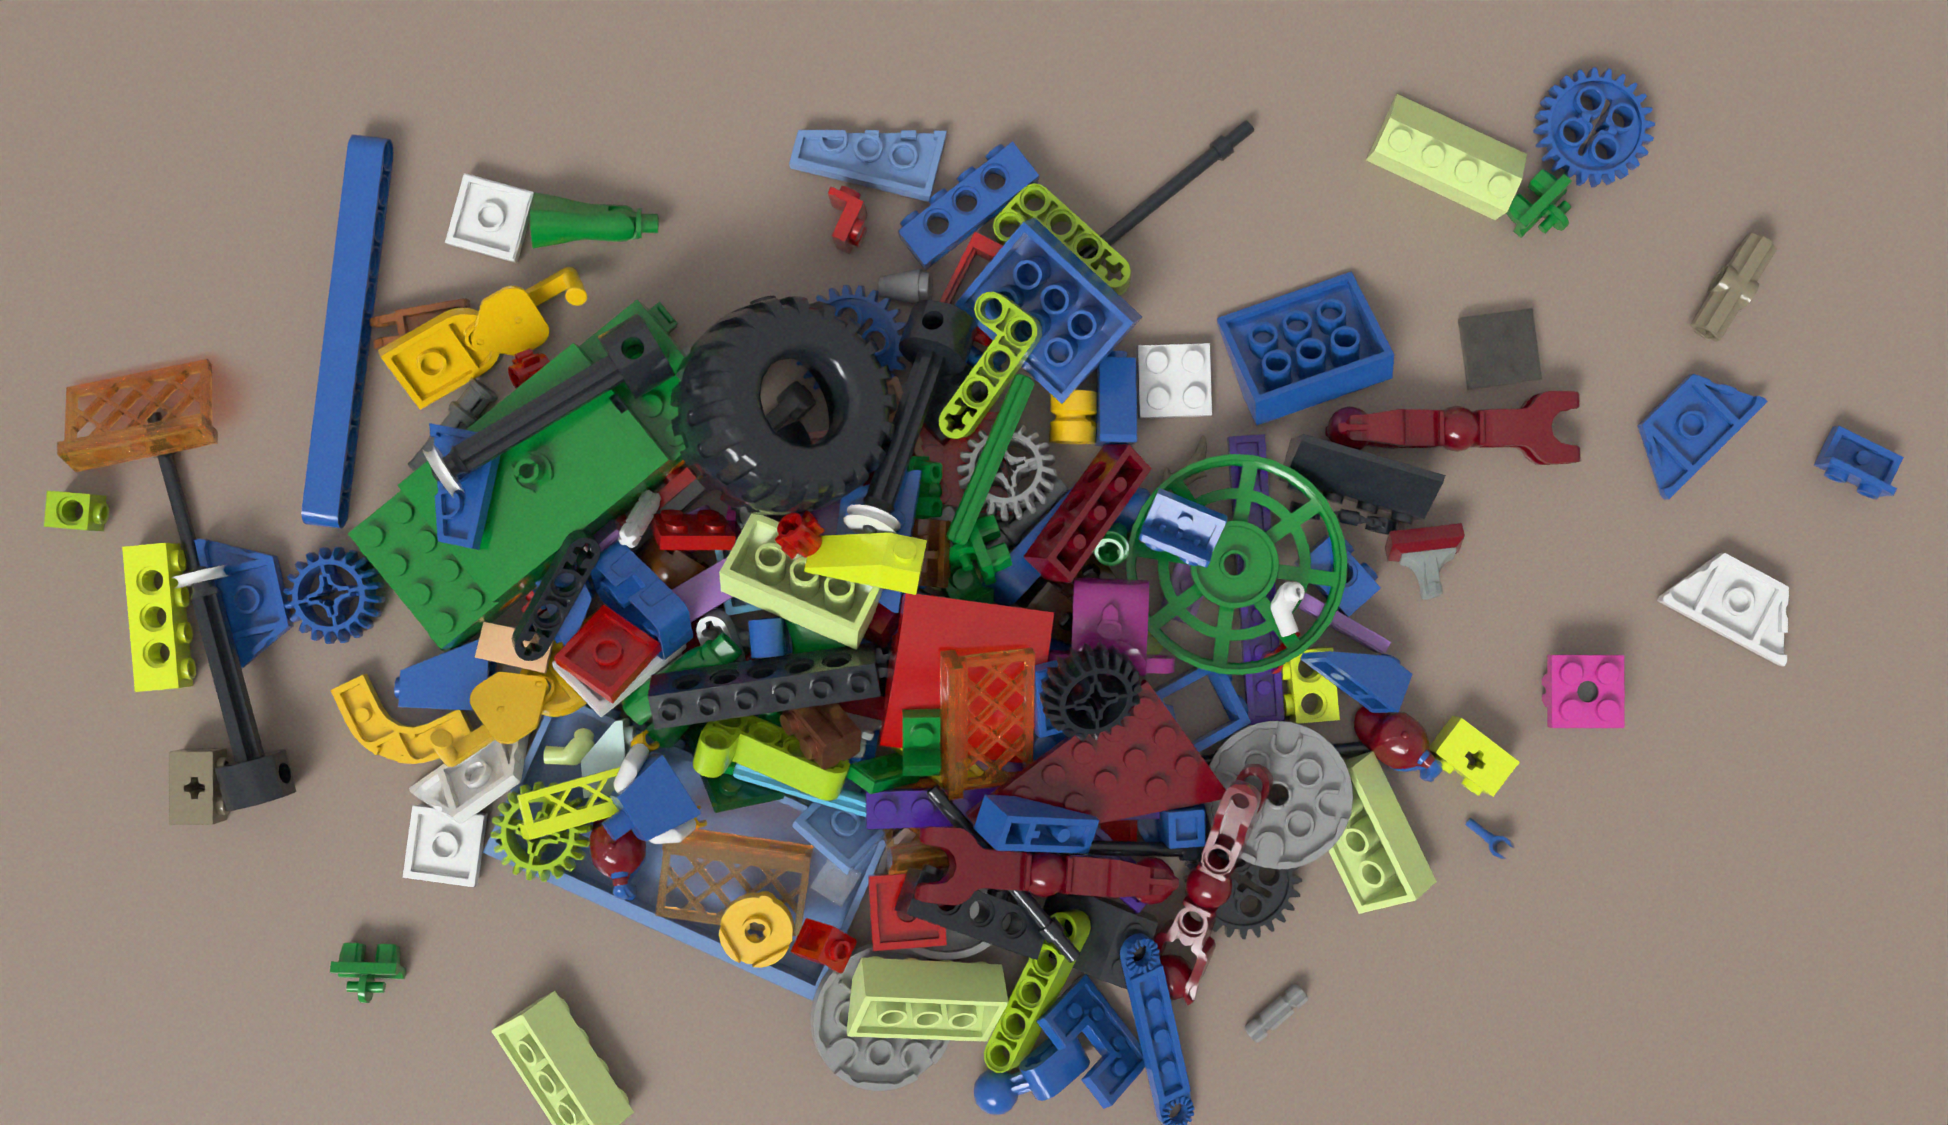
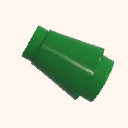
(1114, 546)

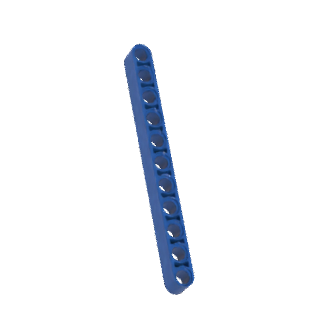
(347, 331)

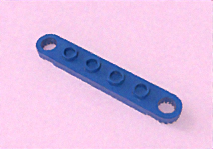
(1157, 1030)

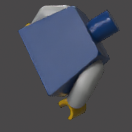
(651, 798)

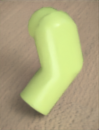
(573, 751)

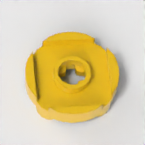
(764, 910)

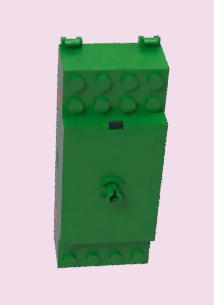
(543, 490)

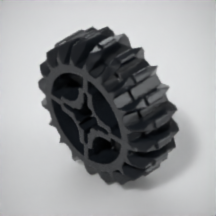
(1084, 685)

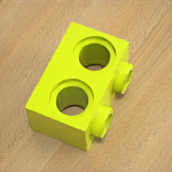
(1300, 686)

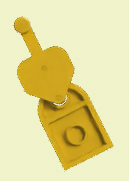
(443, 358)
(510, 709)

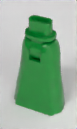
(563, 220)
(711, 653)

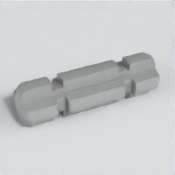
(1276, 1013)

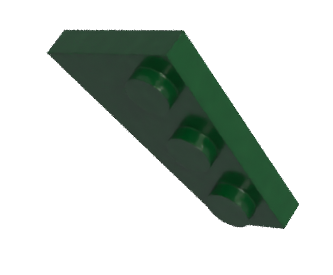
(726, 790)

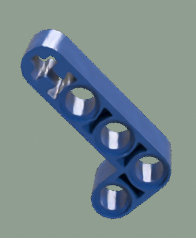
(1016, 579)

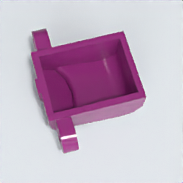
(1116, 616)

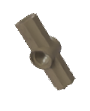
(1733, 287)

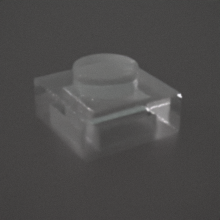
(834, 883)

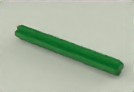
(990, 459)

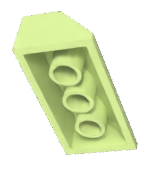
(1448, 158)
(774, 582)
(1378, 848)
(926, 999)
(561, 1065)

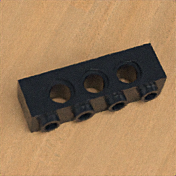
(1020, 937)

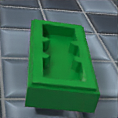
(880, 773)

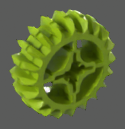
(533, 862)

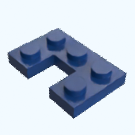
(1087, 1010)

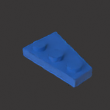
(463, 517)

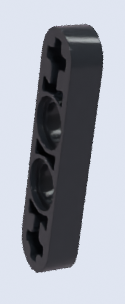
(551, 594)

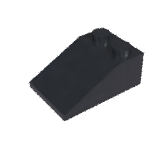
(1110, 927)

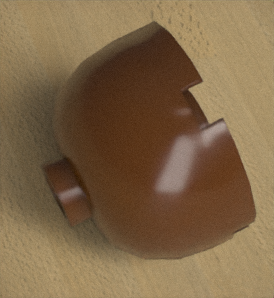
(671, 566)

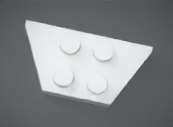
(1735, 604)
(474, 782)

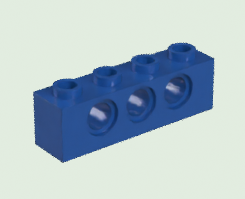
(931, 247)

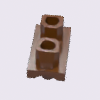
(936, 565)

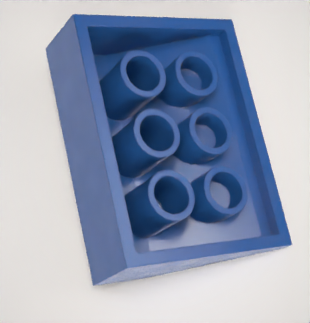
(1075, 307)
(1306, 348)

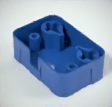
(641, 598)

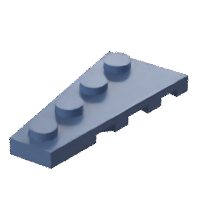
(882, 161)

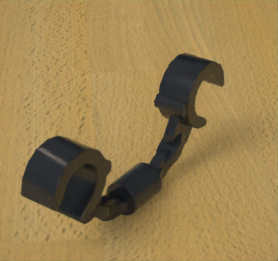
(1349, 517)

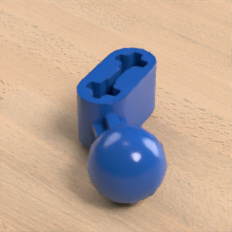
(1043, 1072)

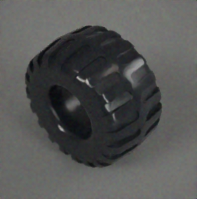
(726, 421)

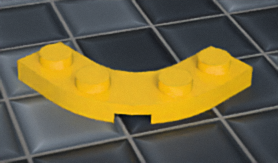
(385, 735)

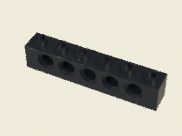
(764, 686)

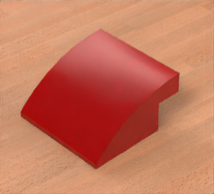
(969, 628)

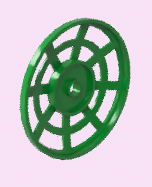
(1259, 569)

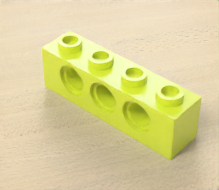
(143, 604)

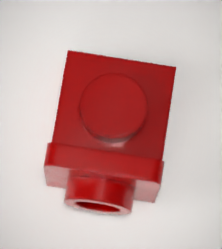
(824, 945)

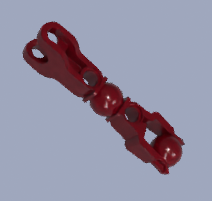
(1460, 428)
(1038, 872)
(1211, 882)

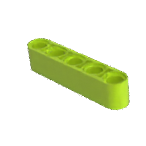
(1027, 1004)

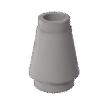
(907, 286)

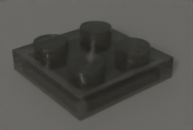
(1499, 349)

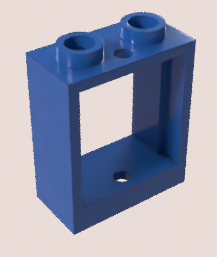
(1233, 704)

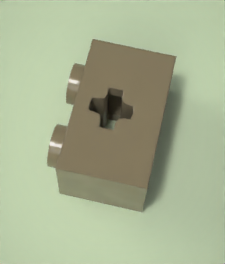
(186, 800)

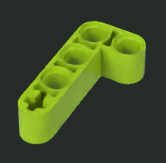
(1078, 236)
(984, 370)
(767, 751)

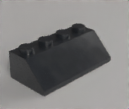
(1363, 478)

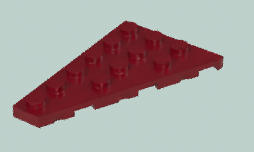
(1120, 775)

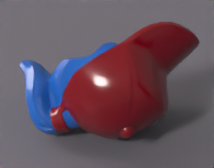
(1397, 742)
(617, 859)

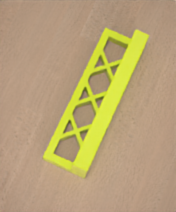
(573, 816)

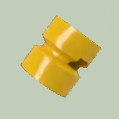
(1073, 418)

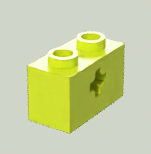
(1492, 762)

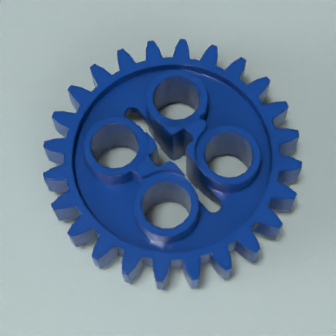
(1566, 111)
(883, 322)

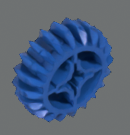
(339, 607)

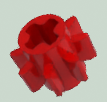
(525, 366)
(799, 534)

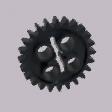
(1267, 908)

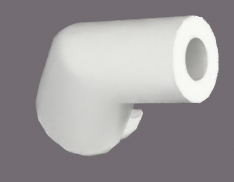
(1283, 605)

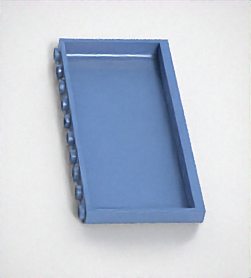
(765, 820)

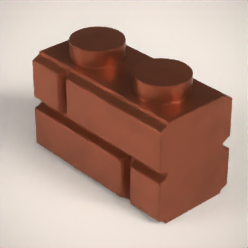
(823, 733)

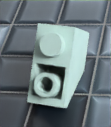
(608, 754)

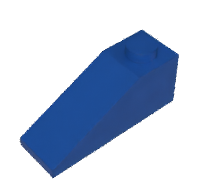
(1371, 680)
(1032, 826)

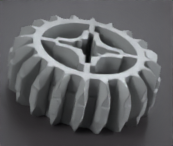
(1020, 469)

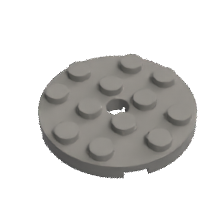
(1316, 785)
(866, 1061)

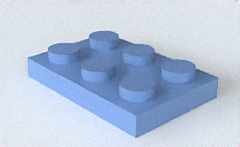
(838, 833)

